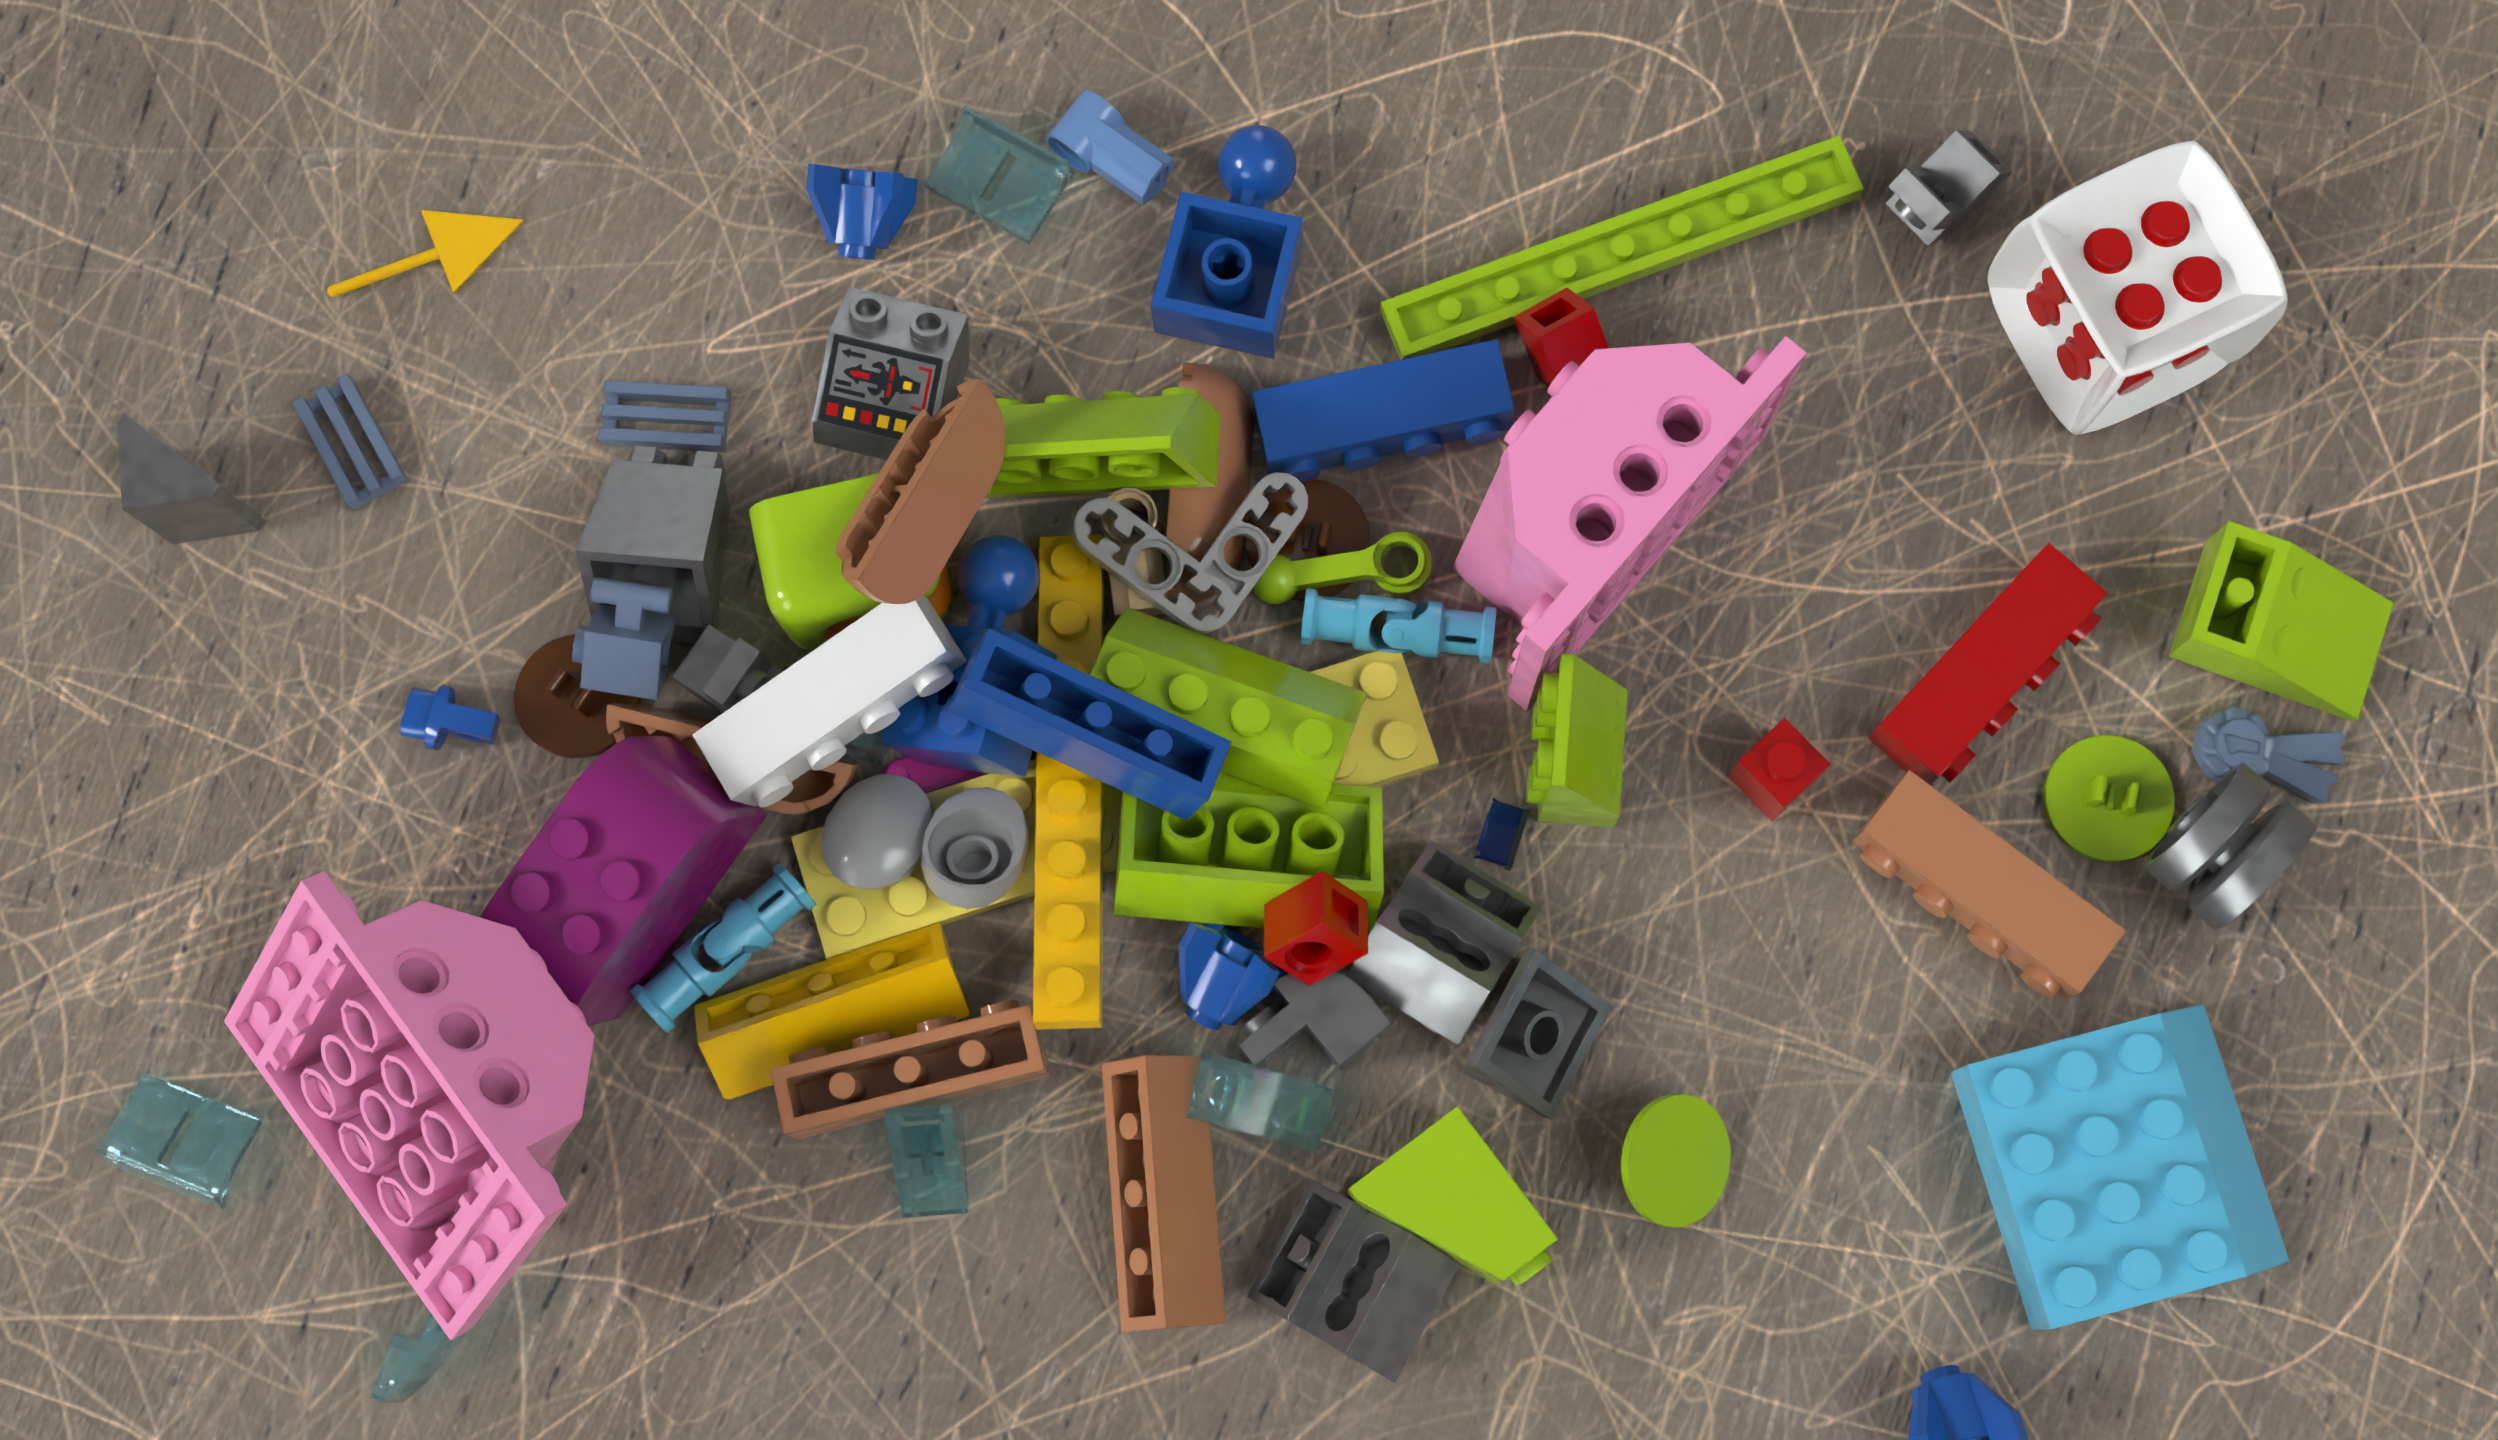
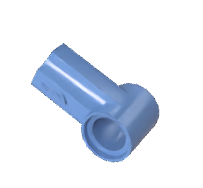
(1096, 139)

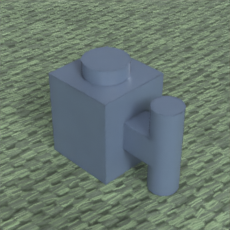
(624, 645)

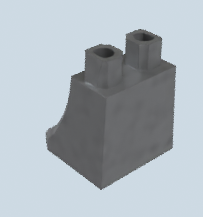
(661, 530)

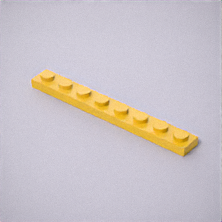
(1068, 810)

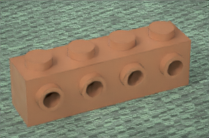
(1987, 888)
(914, 1070)
(1169, 1195)

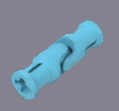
(1407, 626)
(744, 929)

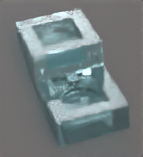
(1259, 1102)
(412, 1362)

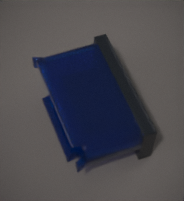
(1502, 834)

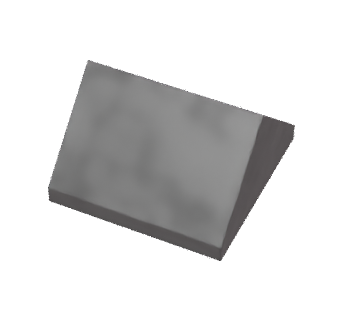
(174, 494)
(1537, 1035)

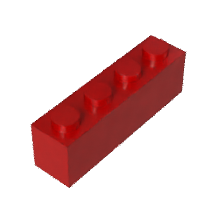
(1988, 666)

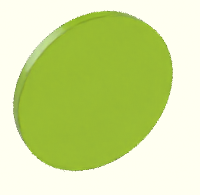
(2109, 798)
(1675, 1160)

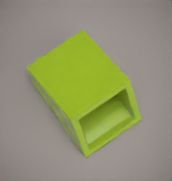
(1459, 1201)

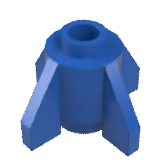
(860, 207)
(1222, 974)
(1961, 1408)

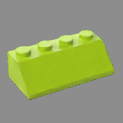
(1108, 444)
(1281, 720)
(1245, 852)

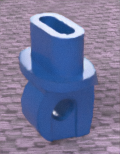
(435, 715)

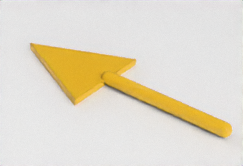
(460, 243)

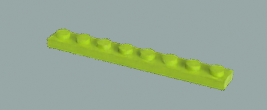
(1623, 248)

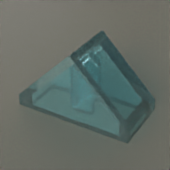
(929, 1159)

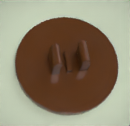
(1329, 527)
(556, 709)

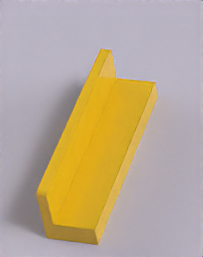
(828, 1006)

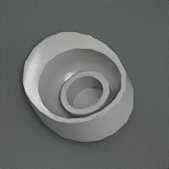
(876, 832)
(975, 847)

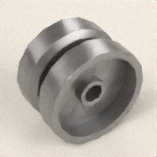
(2239, 855)

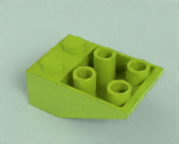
(2281, 621)
(1579, 746)

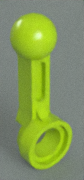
(1286, 577)

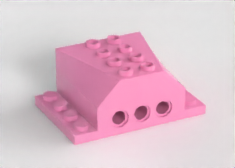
(1609, 486)
(425, 1077)

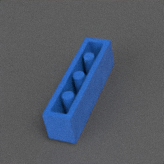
(1384, 411)
(1089, 725)

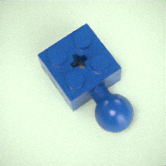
(1234, 237)
(996, 580)

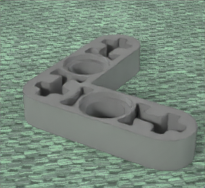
(1212, 570)

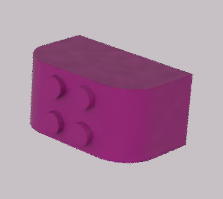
(623, 869)

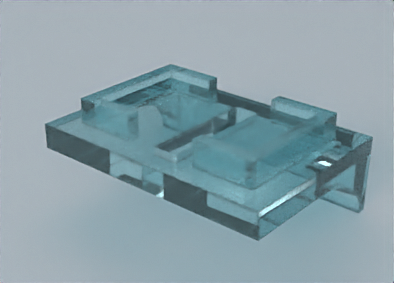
(974, 162)
(204, 1157)

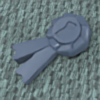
(2240, 736)

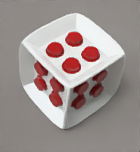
(2135, 287)

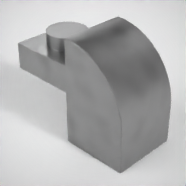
(1947, 186)
(723, 670)
(1331, 1011)

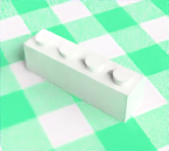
(829, 700)

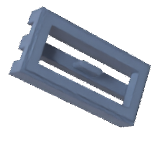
(665, 393)
(327, 401)

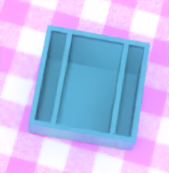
(2119, 1167)

